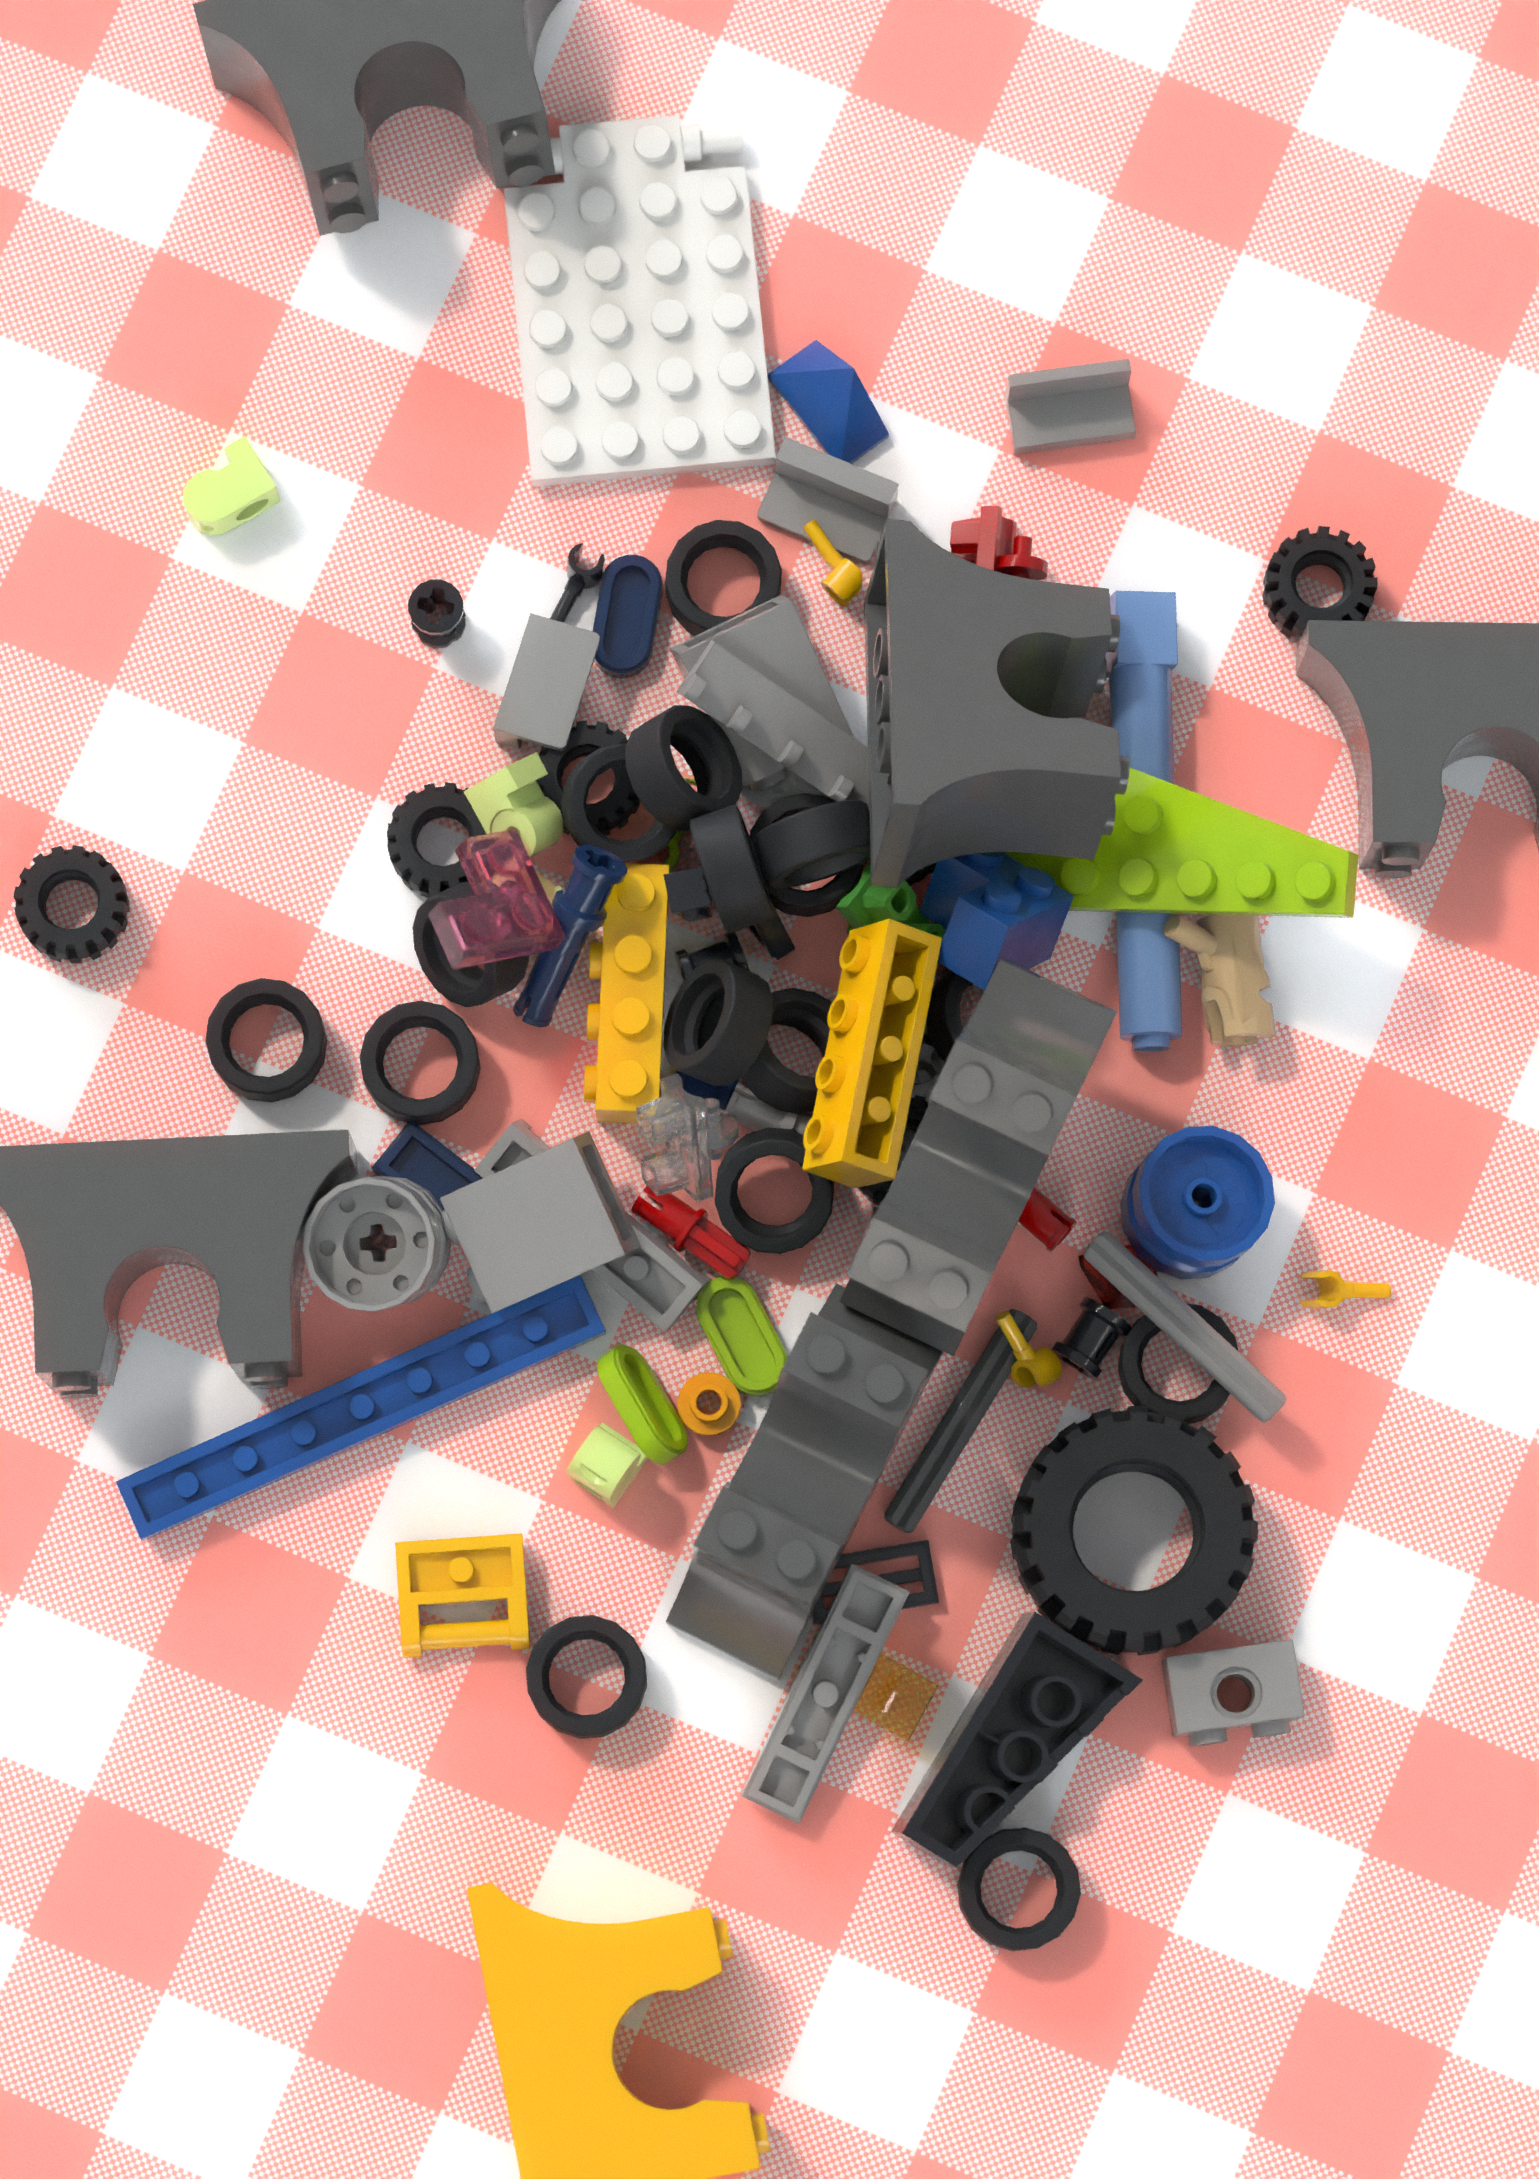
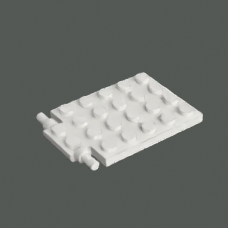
(639, 307)

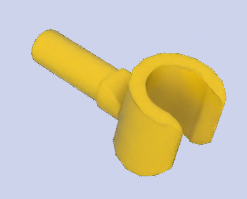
(845, 578)
(1335, 1289)
(1032, 1366)

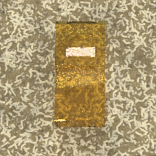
(892, 1696)

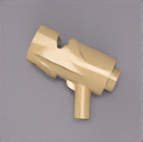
(1230, 976)

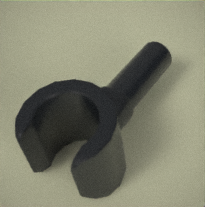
(577, 581)

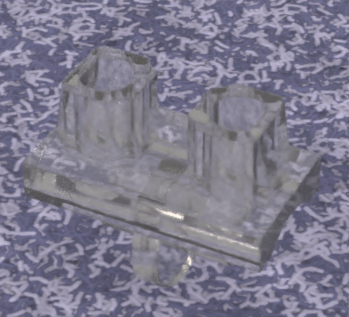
(693, 1136)

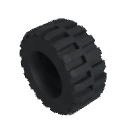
(1150, 1445)

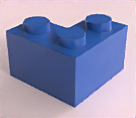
(993, 912)

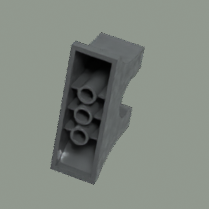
(345, 66)
(1415, 704)
(982, 711)
(976, 1156)
(118, 1208)
(801, 1485)

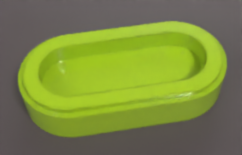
(741, 1335)
(642, 1404)

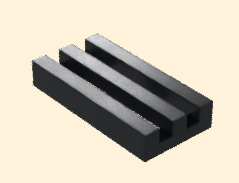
(924, 1574)

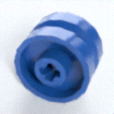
(1232, 1196)

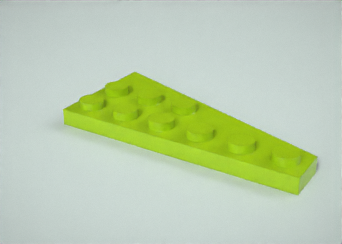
(1202, 857)

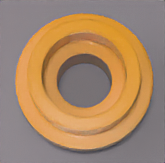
(709, 1424)

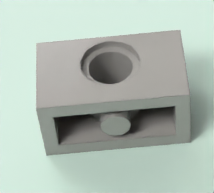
(1266, 1670)

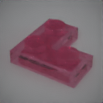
(509, 907)

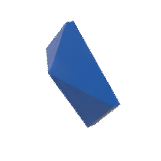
(830, 402)

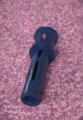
(579, 912)

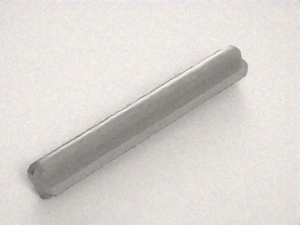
(1184, 1326)

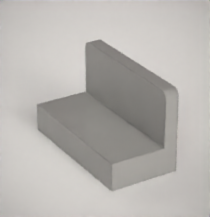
(1070, 406)
(840, 496)
(546, 684)

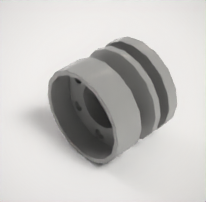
(341, 1251)

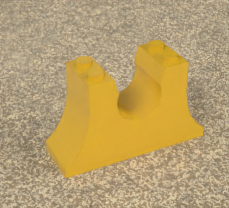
(555, 2018)

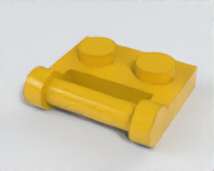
(458, 1574)

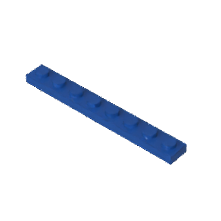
(360, 1408)

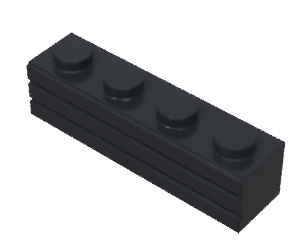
(689, 894)

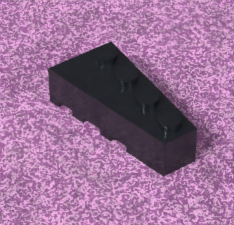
(1013, 1733)

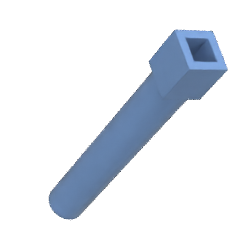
(1144, 719)

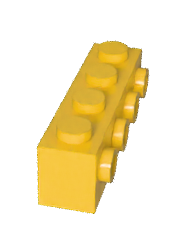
(632, 996)
(871, 1053)

